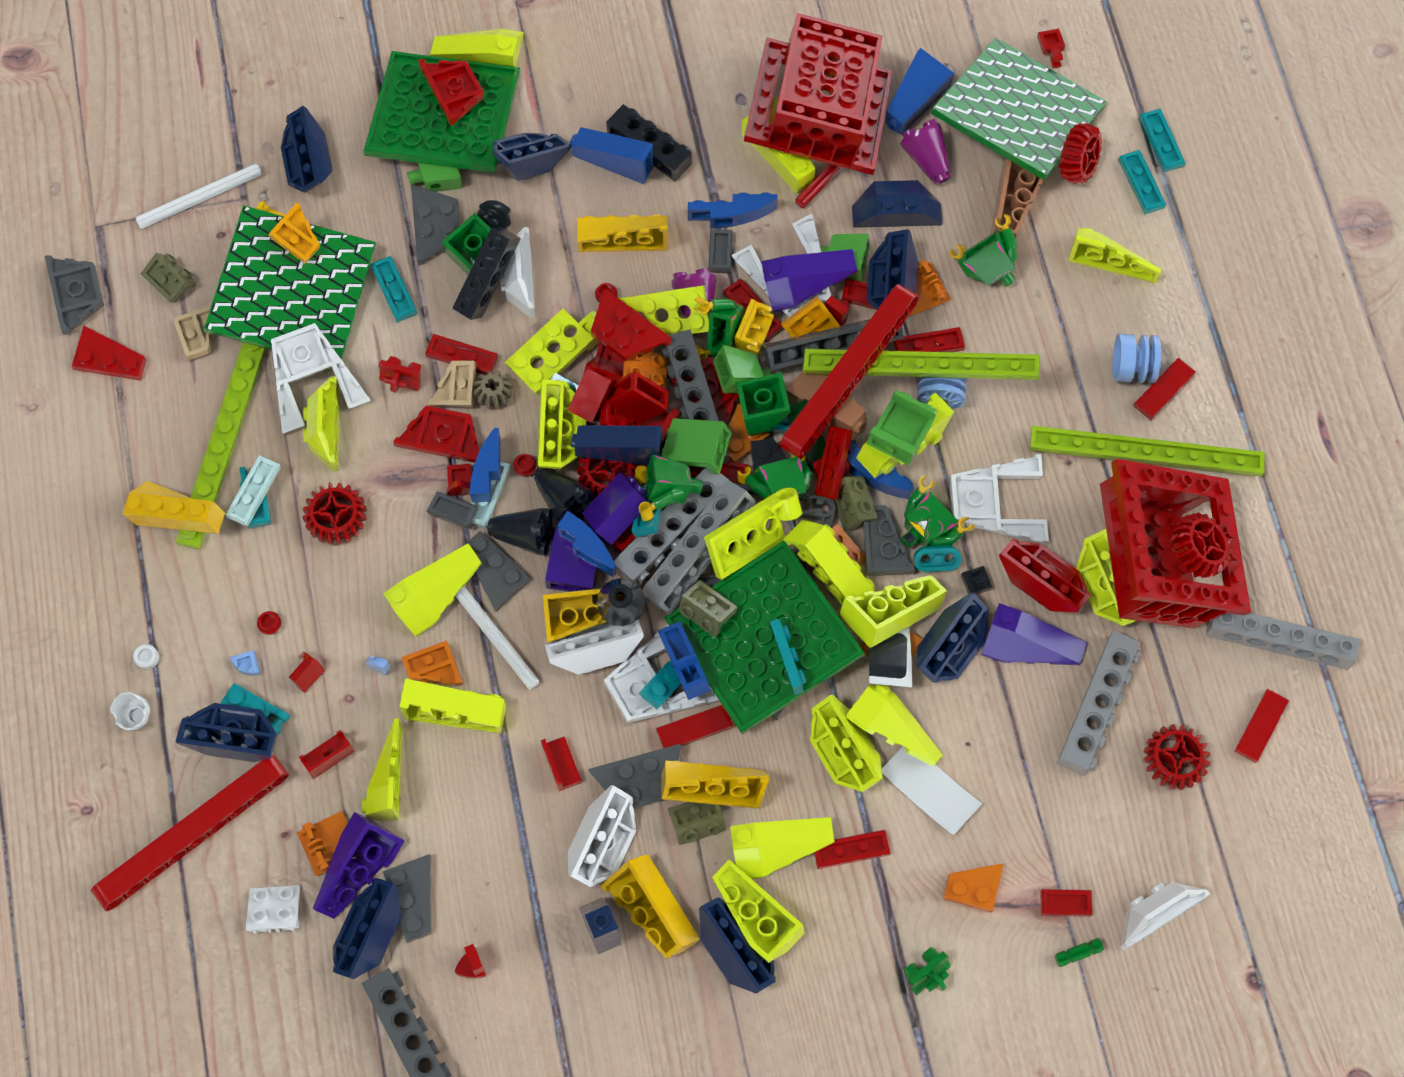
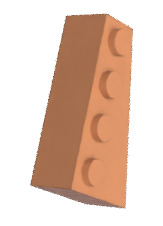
(1015, 195)

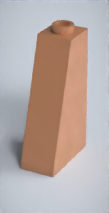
(850, 415)

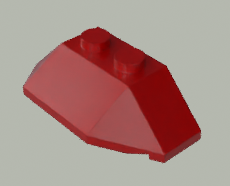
(1044, 576)

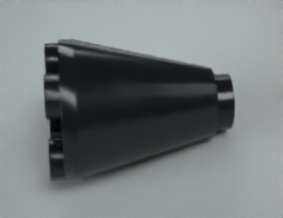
(562, 493)
(526, 530)
(620, 612)

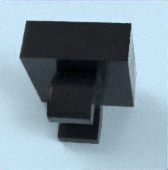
(976, 580)

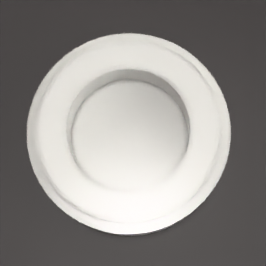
(146, 656)

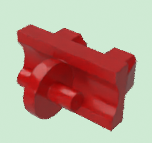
(400, 376)

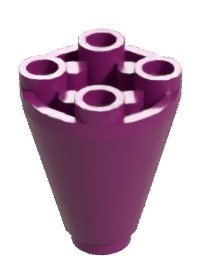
(928, 151)
(700, 278)

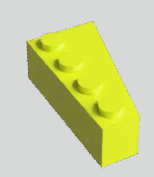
(793, 169)
(829, 559)

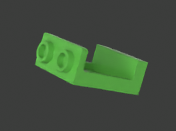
(902, 427)
(697, 443)

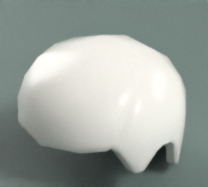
(130, 711)

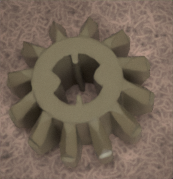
(486, 383)

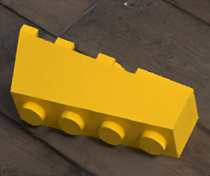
(622, 233)
(164, 508)
(571, 612)
(713, 784)
(651, 905)

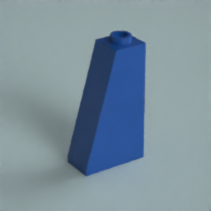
(918, 91)
(614, 153)

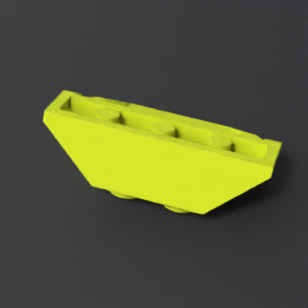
(323, 423)
(556, 425)
(1098, 576)
(844, 746)

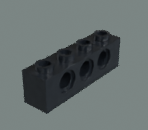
(671, 165)
(486, 273)

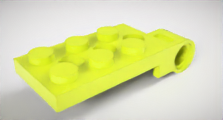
(671, 302)
(555, 362)
(780, 505)

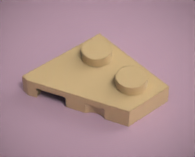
(191, 333)
(456, 387)

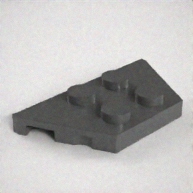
(434, 220)
(74, 291)
(637, 775)

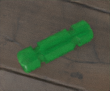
(1079, 952)

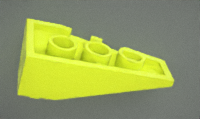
(486, 46)
(1100, 252)
(428, 592)
(884, 713)
(384, 787)
(774, 844)
(759, 916)

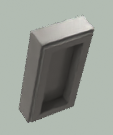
(720, 251)
(452, 510)

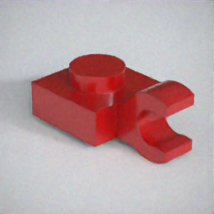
(1052, 43)

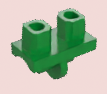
(930, 975)

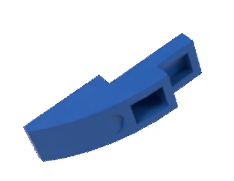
(741, 210)
(890, 484)

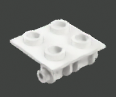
(273, 909)

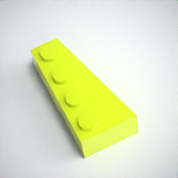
(879, 462)
(889, 611)
(452, 707)

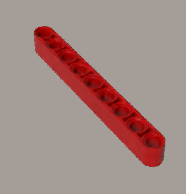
(849, 371)
(189, 833)

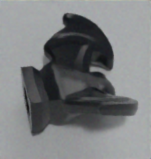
(494, 214)

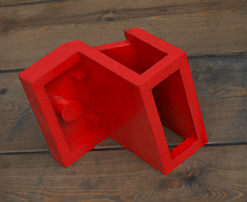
(606, 364)
(634, 401)

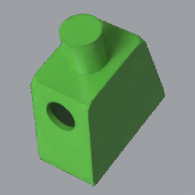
(436, 177)
(859, 243)
(736, 366)

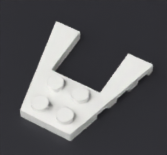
(751, 265)
(300, 356)
(977, 496)
(632, 677)

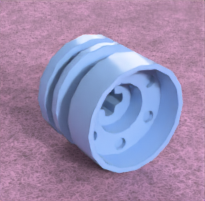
(1141, 358)
(949, 389)

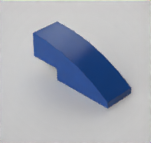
(486, 468)
(586, 543)
(684, 660)

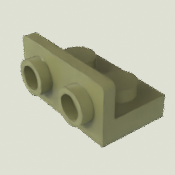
(167, 276)
(854, 503)
(706, 608)
(696, 821)

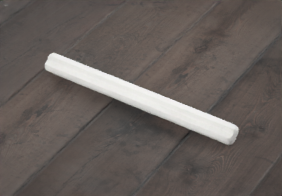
(198, 196)
(497, 638)

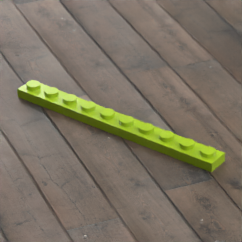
(934, 364)
(225, 433)
(1147, 451)

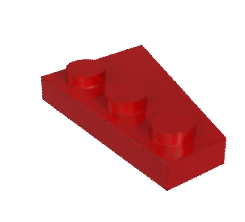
(106, 357)

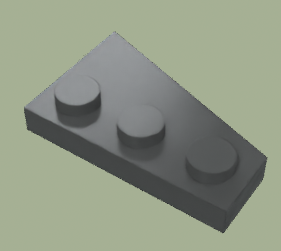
(883, 547)
(497, 573)
(414, 896)

